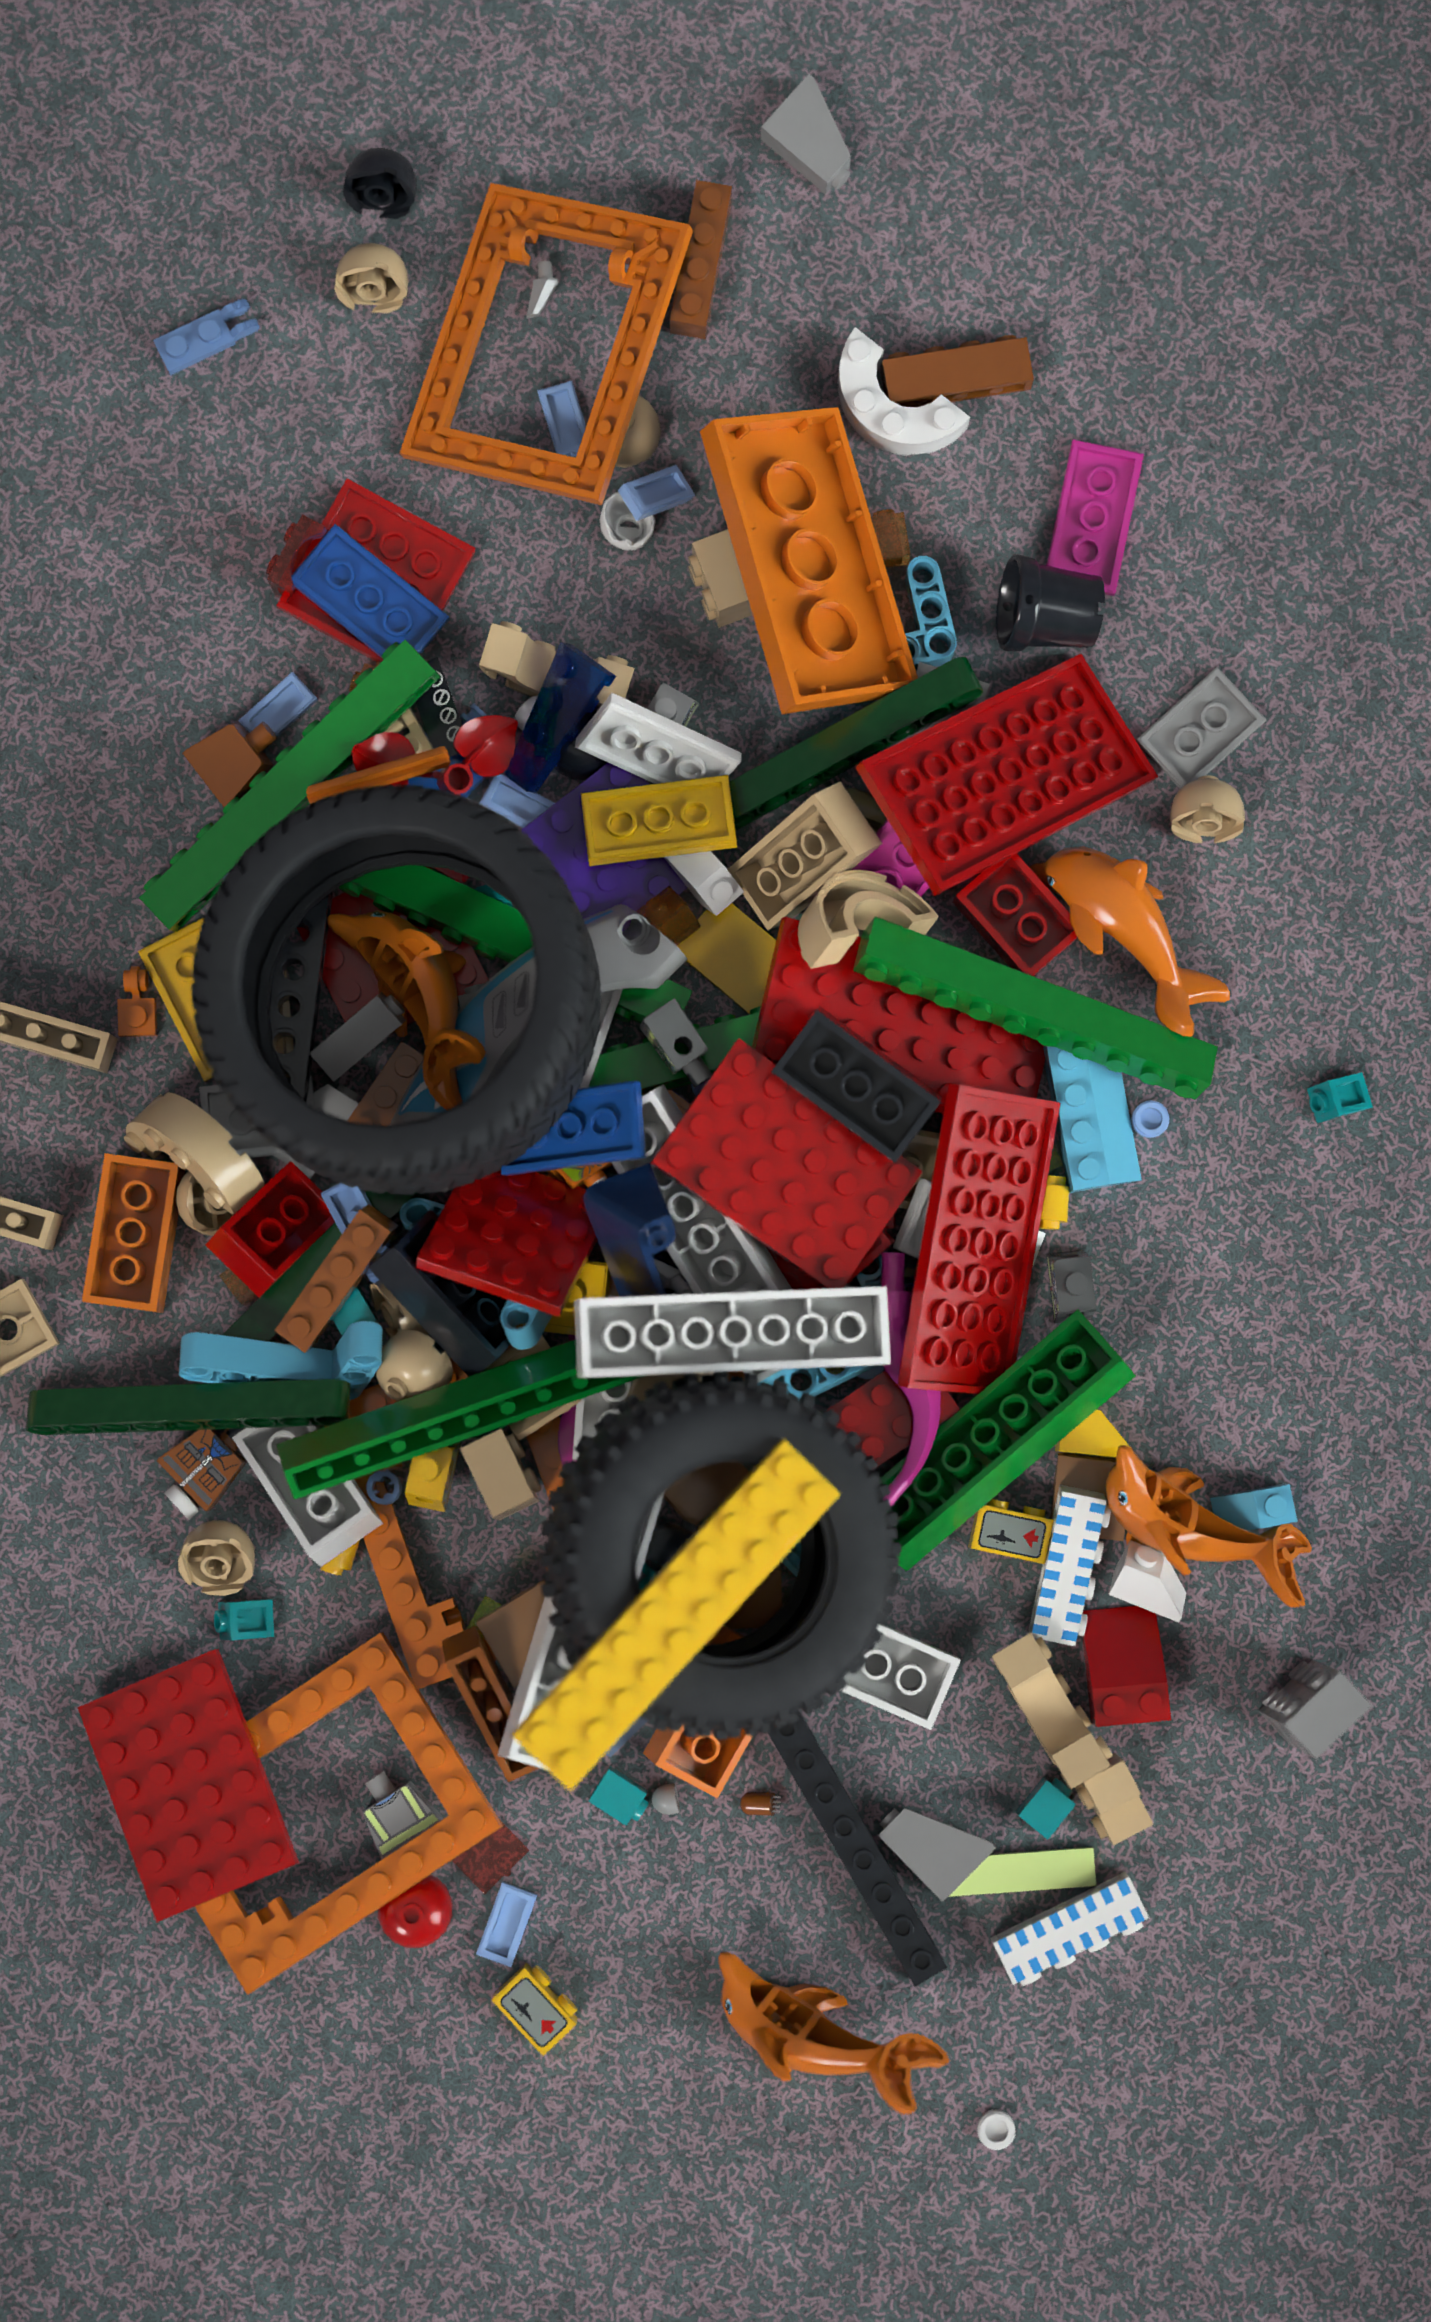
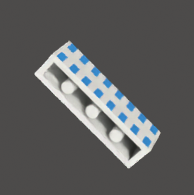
(1068, 1565)
(1070, 1928)

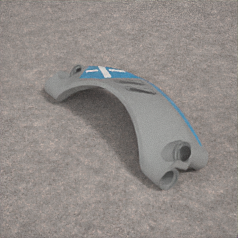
(503, 1004)

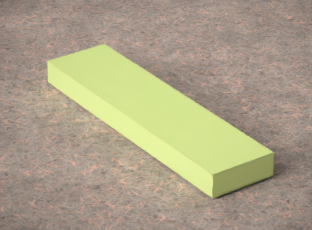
(1031, 1872)

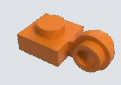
(136, 1015)

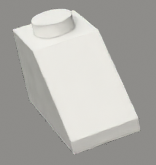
(706, 879)
(1148, 1581)

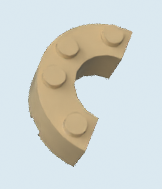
(528, 661)
(849, 904)
(196, 1144)
(1049, 1712)

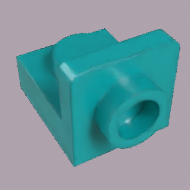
(1339, 1097)
(244, 1619)

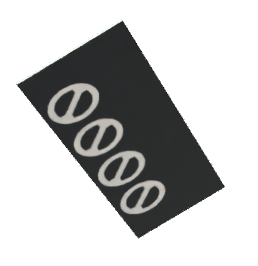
(439, 712)

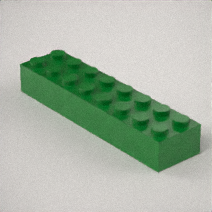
(1005, 1432)

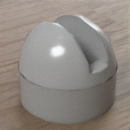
(665, 1799)

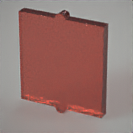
(491, 1858)

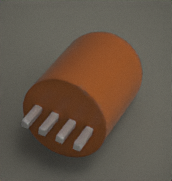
(759, 1803)

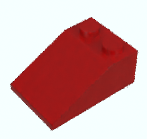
(1125, 1667)

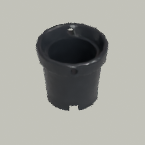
(1047, 606)

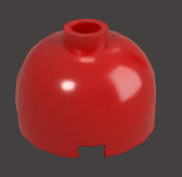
(418, 1914)

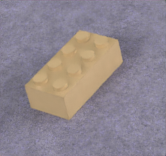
(802, 853)

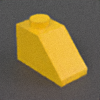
(1092, 1437)

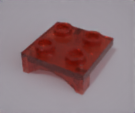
(297, 541)

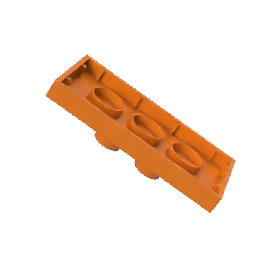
(808, 558)

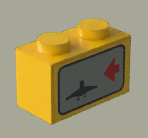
(1011, 1532)
(536, 2008)

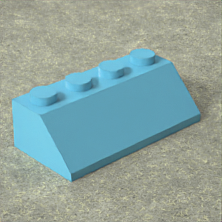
(1091, 1122)

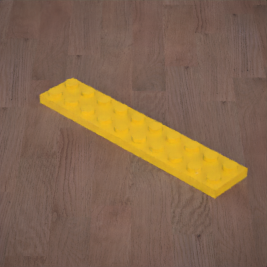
(675, 1614)

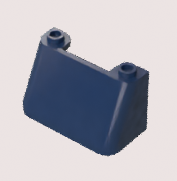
(630, 1227)

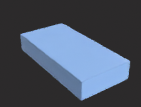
(563, 417)
(656, 492)
(280, 706)
(514, 802)
(506, 1924)

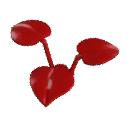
(483, 742)

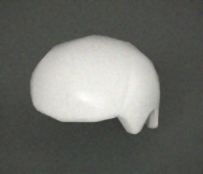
(626, 538)

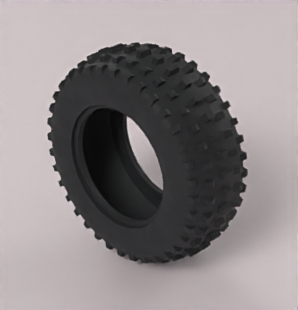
(841, 1568)

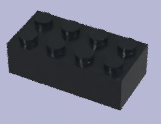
(857, 1084)
(454, 1314)

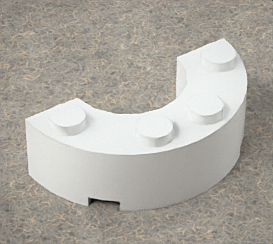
(884, 422)

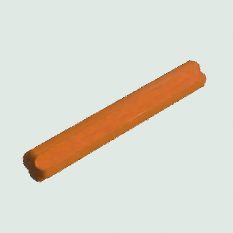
(382, 774)

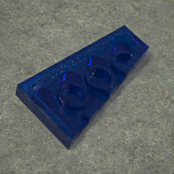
(562, 702)

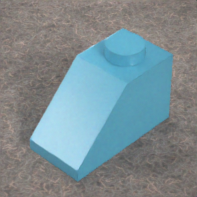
(1256, 1507)

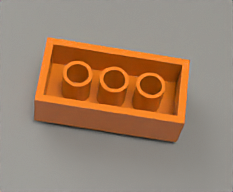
(133, 1233)
(699, 1760)

